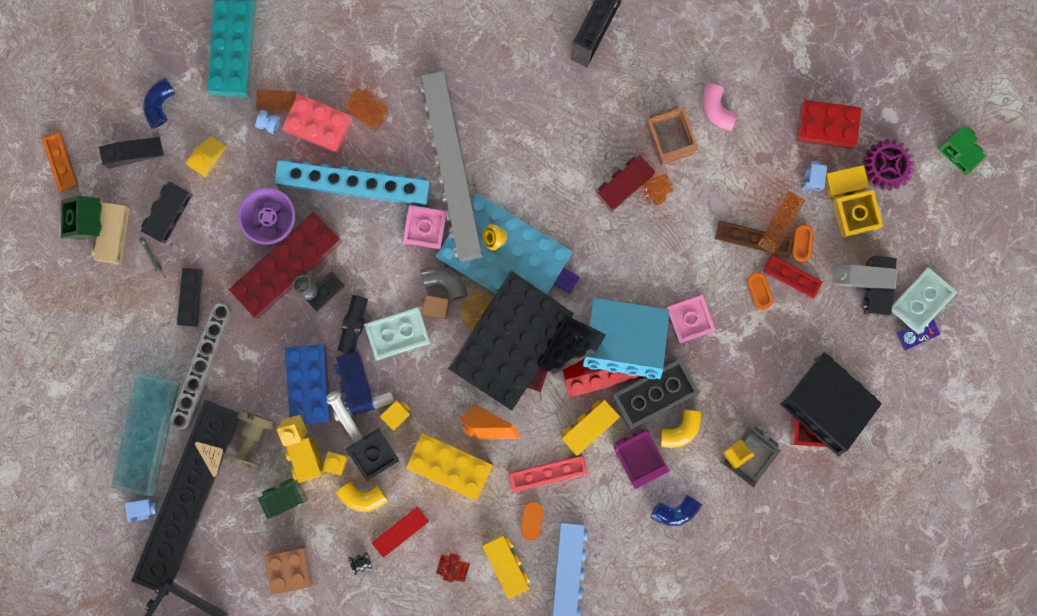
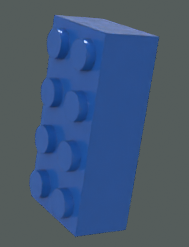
(308, 383)

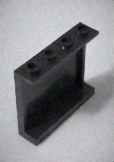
(831, 404)

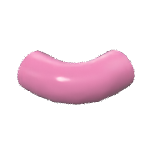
(713, 108)

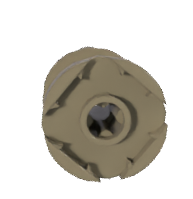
(251, 432)

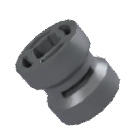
(305, 287)

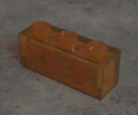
(781, 222)

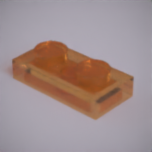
(275, 100)

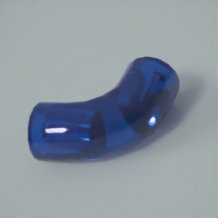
(153, 103)
(676, 515)

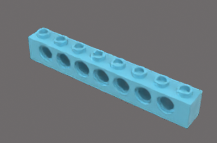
(288, 166)

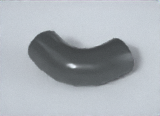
(446, 278)

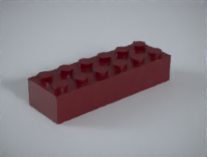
(283, 264)

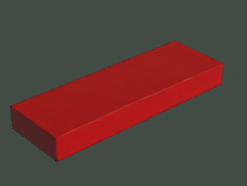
(792, 276)
(400, 532)

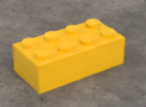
(449, 466)

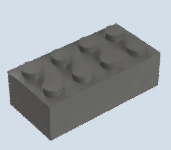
(654, 396)

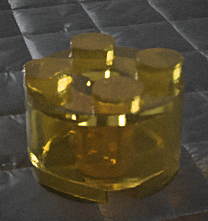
(471, 307)

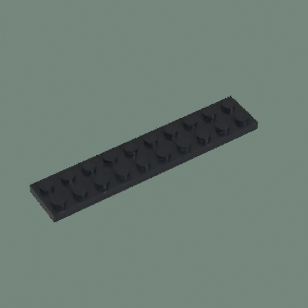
(184, 498)

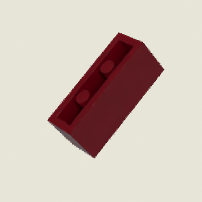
(625, 183)

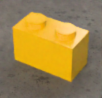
(846, 182)

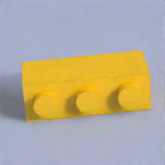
(589, 426)
(506, 566)

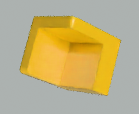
(738, 454)

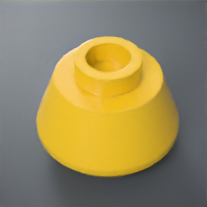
(494, 236)

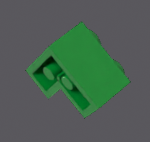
(962, 151)

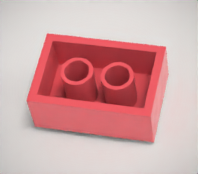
(317, 124)

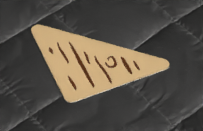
(211, 456)

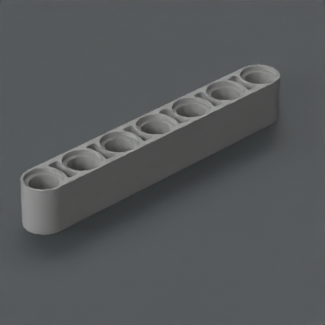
(194, 373)

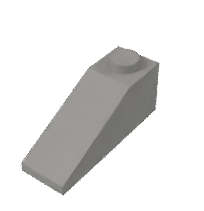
(864, 276)

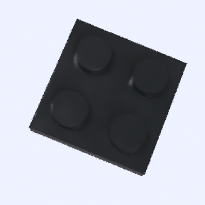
(372, 454)

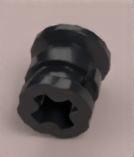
(360, 563)

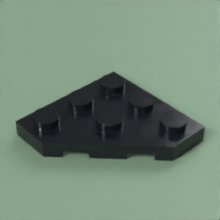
(570, 345)

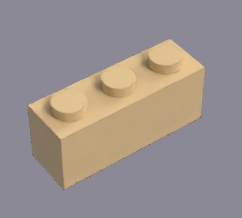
(113, 232)

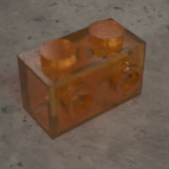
(366, 109)
(657, 190)

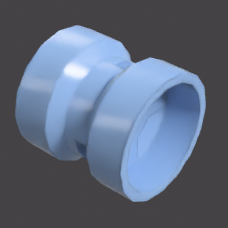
(268, 122)

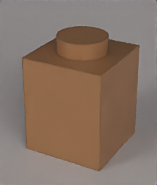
(434, 307)

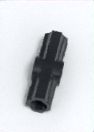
(353, 324)

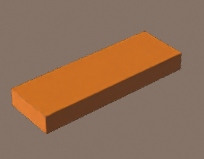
(59, 161)

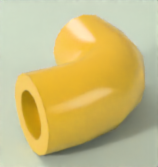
(684, 432)
(361, 501)

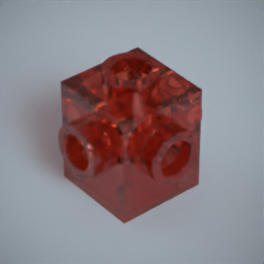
(452, 568)

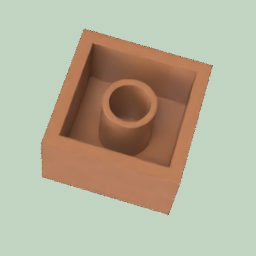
(288, 570)

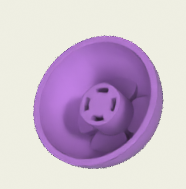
(261, 207)

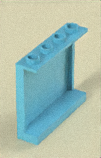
(632, 340)

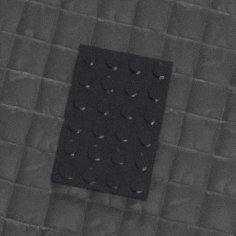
(509, 340)

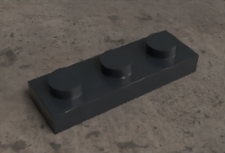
(189, 297)

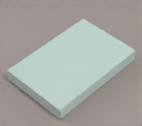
(923, 300)
(397, 333)

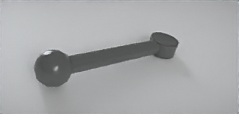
(158, 269)

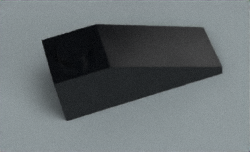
(130, 152)

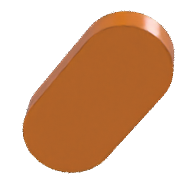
(802, 243)
(759, 291)
(532, 520)

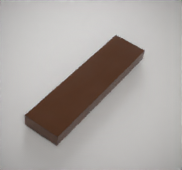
(749, 238)

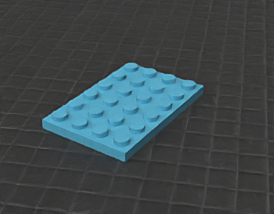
(525, 252)

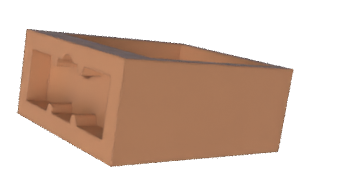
(677, 154)

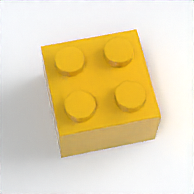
(857, 214)
(305, 460)

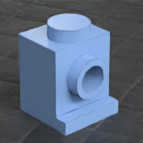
(815, 176)
(140, 509)

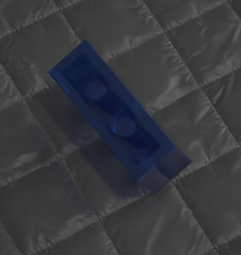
(354, 383)

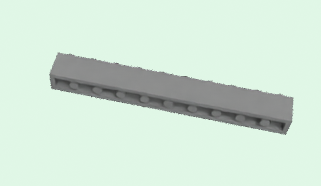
(452, 167)

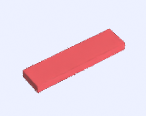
(548, 473)

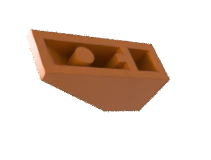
(487, 425)

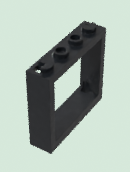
(593, 30)
(185, 595)

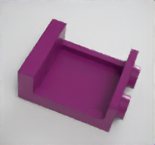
(640, 458)

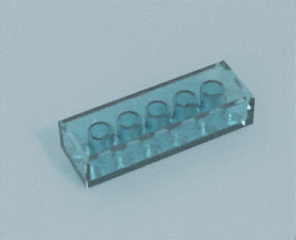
(145, 434)

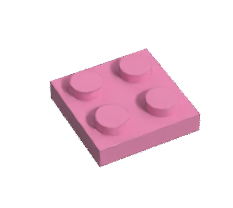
(424, 227)
(690, 319)

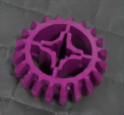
(900, 178)

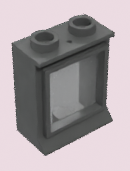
(764, 451)

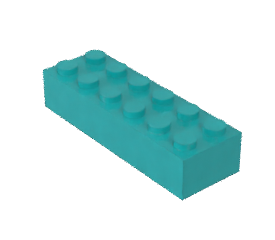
(231, 48)

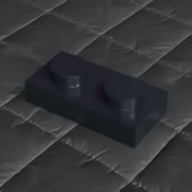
(326, 291)

